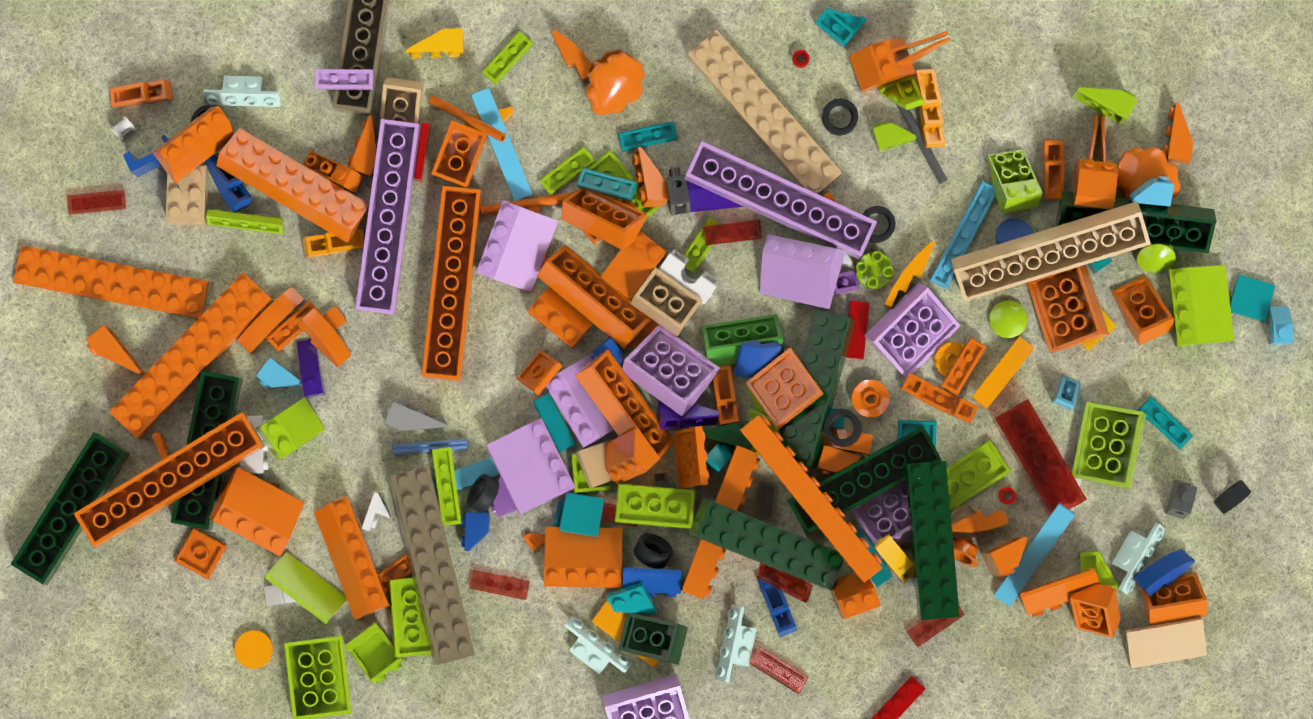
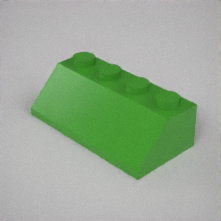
(724, 339)

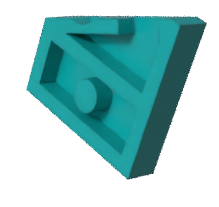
(839, 25)
(632, 600)

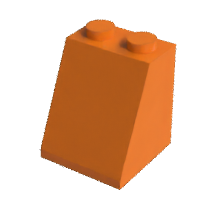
(854, 596)

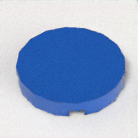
(1012, 229)

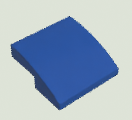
(755, 357)

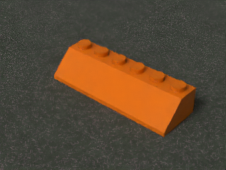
(593, 296)
(621, 401)
(352, 558)

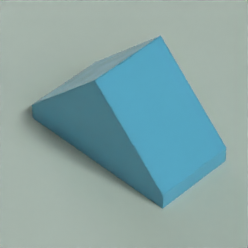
(1066, 393)

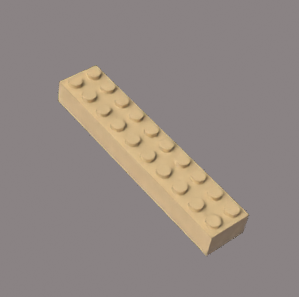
(763, 113)
(1051, 251)

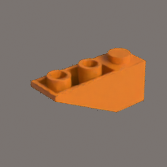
(1181, 144)
(366, 147)
(333, 171)
(651, 184)

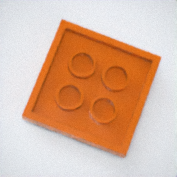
(784, 388)
(691, 457)

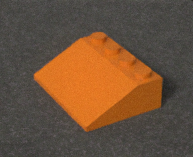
(1068, 309)
(257, 511)
(583, 559)
(1057, 592)

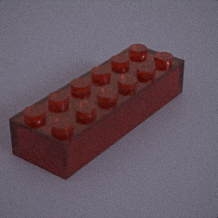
(1038, 457)

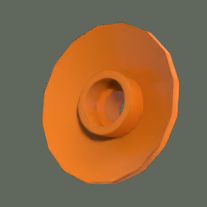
(880, 396)

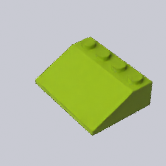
(1200, 305)
(1108, 445)
(317, 678)

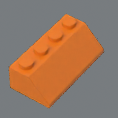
(194, 143)
(603, 217)
(1005, 557)

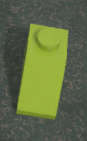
(891, 136)

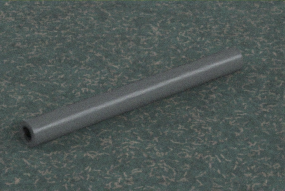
(927, 152)

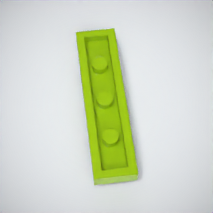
(245, 221)
(446, 486)

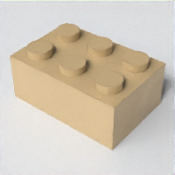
(188, 198)
(666, 301)

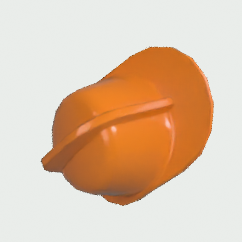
(965, 552)

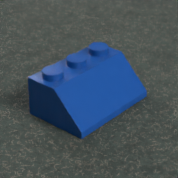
(654, 580)

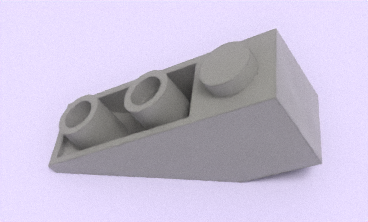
(409, 420)

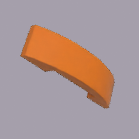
(270, 319)
(939, 398)

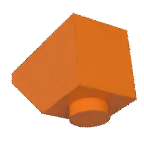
(834, 460)

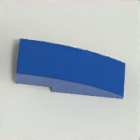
(229, 186)
(1164, 571)
(778, 609)

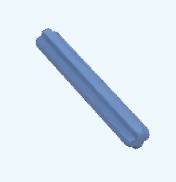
(424, 447)

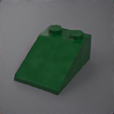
(653, 638)

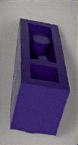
(310, 369)
(694, 417)

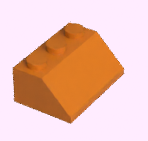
(560, 317)
(629, 456)
(1177, 602)
(1096, 610)

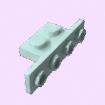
(242, 92)
(1134, 555)
(736, 645)
(593, 649)

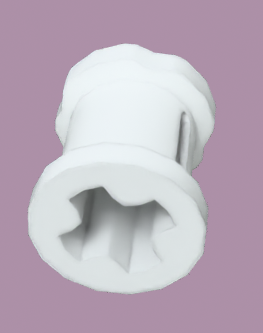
(123, 128)

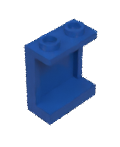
(143, 165)

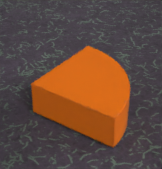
(534, 540)

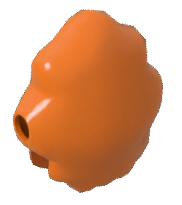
(614, 82)
(1141, 165)

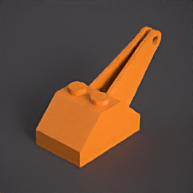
(889, 60)
(1093, 180)

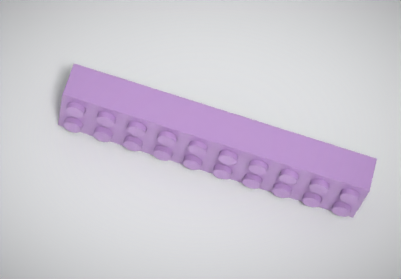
(780, 200)
(388, 217)

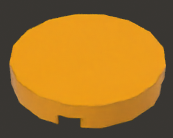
(943, 360)
(253, 649)

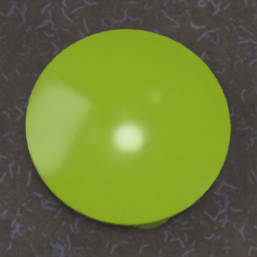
(1156, 258)
(874, 270)
(1008, 319)

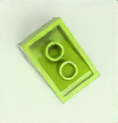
(1110, 102)
(290, 429)

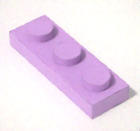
(344, 79)

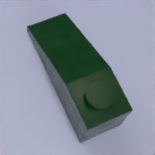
(729, 434)

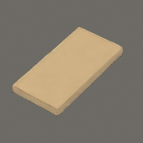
(1166, 642)

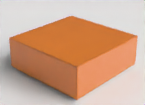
(334, 318)

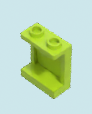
(374, 653)

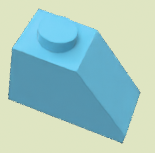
(1154, 192)
(1280, 326)
(276, 376)

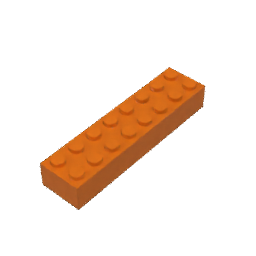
(293, 185)
(732, 496)

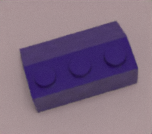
(705, 200)

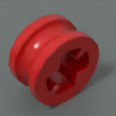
(798, 53)
(1007, 501)

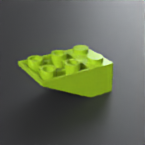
(1014, 181)

